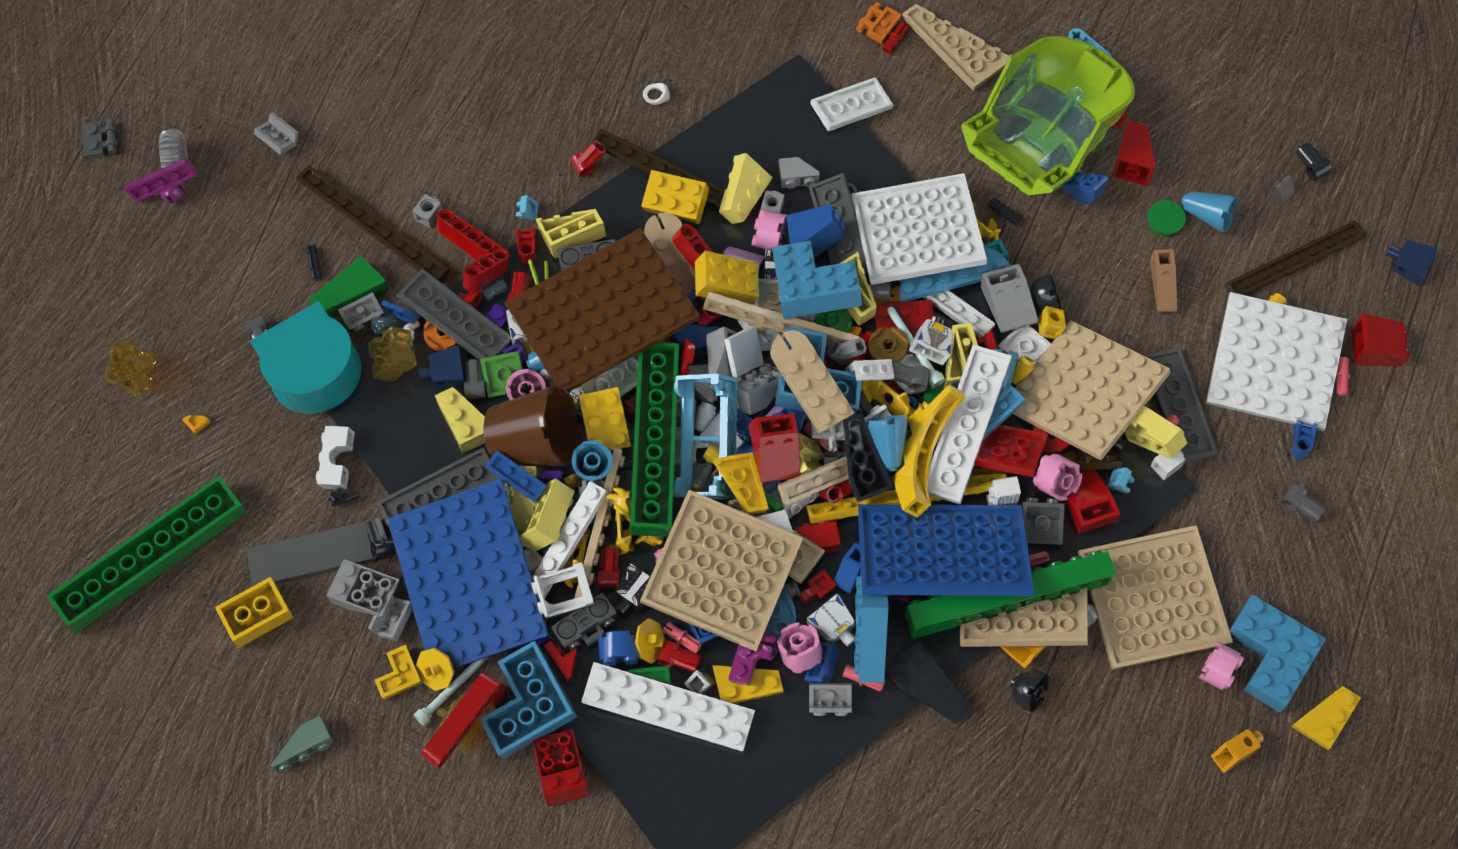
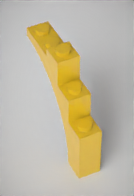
(926, 426)

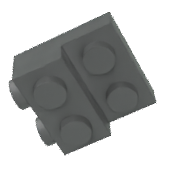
(1043, 521)

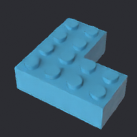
(812, 289)
(845, 380)
(870, 635)
(1285, 647)
(539, 703)

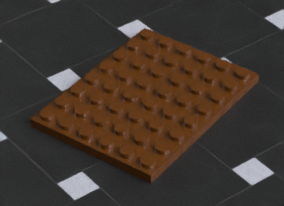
(602, 311)

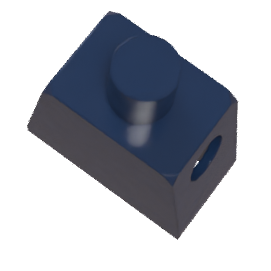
(1412, 260)
(445, 369)

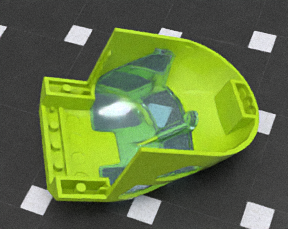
(1048, 112)

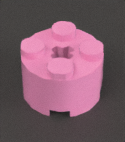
(769, 228)
(520, 377)
(1057, 476)
(800, 647)
(1220, 666)

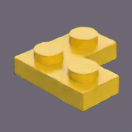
(403, 675)

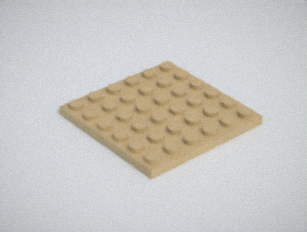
(1088, 389)
(721, 570)
(1159, 599)

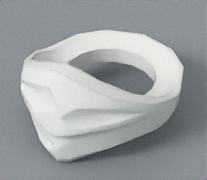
(663, 98)

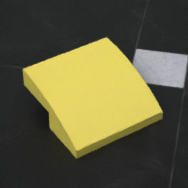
(809, 454)

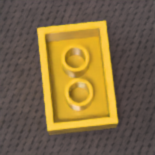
(675, 196)
(727, 277)
(605, 418)
(254, 612)

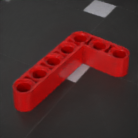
(691, 247)
(489, 256)
(481, 694)

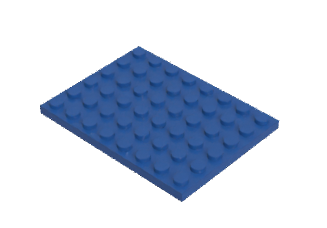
(944, 551)
(468, 575)

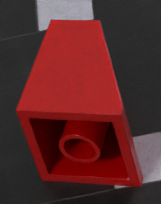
(1135, 156)
(1379, 341)

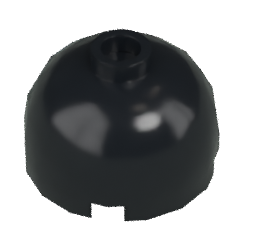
(1044, 293)
(1028, 689)

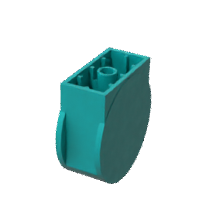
(309, 361)

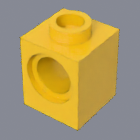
(1051, 322)

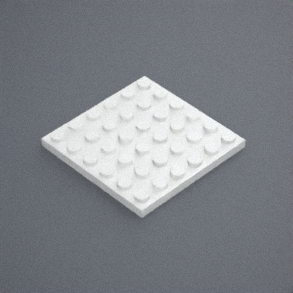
(918, 229)
(1276, 361)

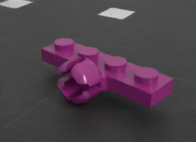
(163, 182)
(746, 659)

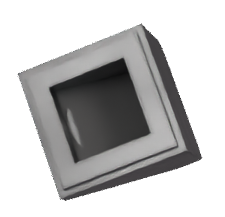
(1284, 190)
(700, 682)

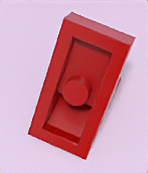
(565, 664)

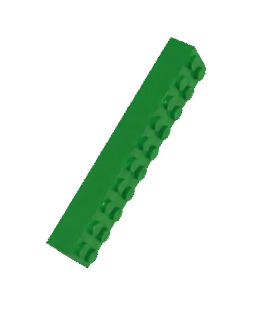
(654, 441)
(146, 555)
(1049, 583)

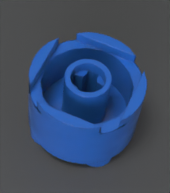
(618, 648)

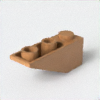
(1164, 280)

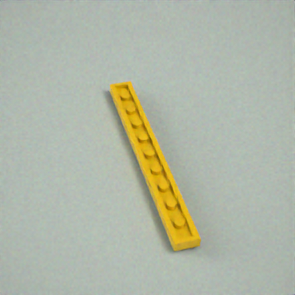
(849, 506)

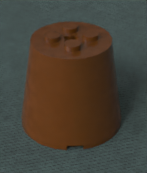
(534, 428)

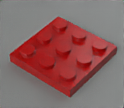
(912, 314)
(1012, 450)

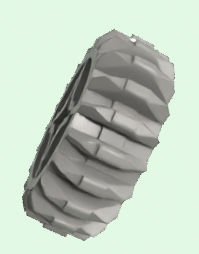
(172, 147)

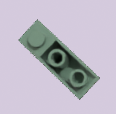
(307, 740)

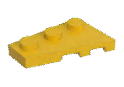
(744, 481)
(763, 684)
(1328, 718)

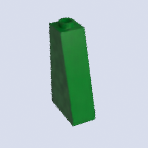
(349, 286)

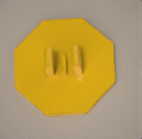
(649, 640)
(435, 669)

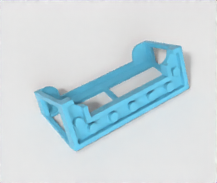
(727, 389)

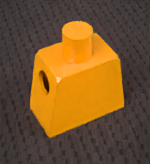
(1237, 749)

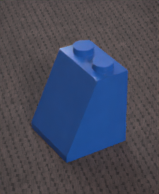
(817, 225)

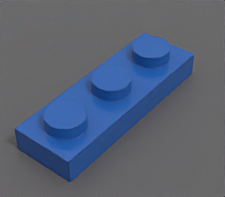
(516, 476)

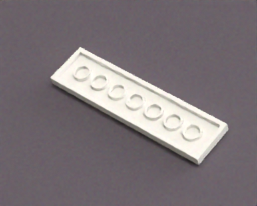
(968, 424)
(668, 706)

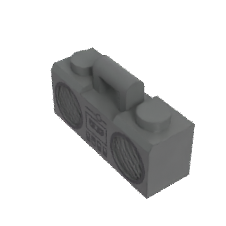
(574, 254)
(582, 622)

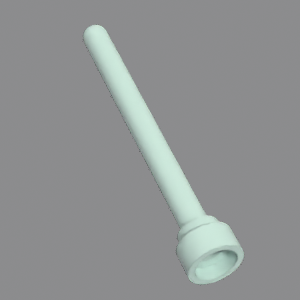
(935, 378)
(423, 715)

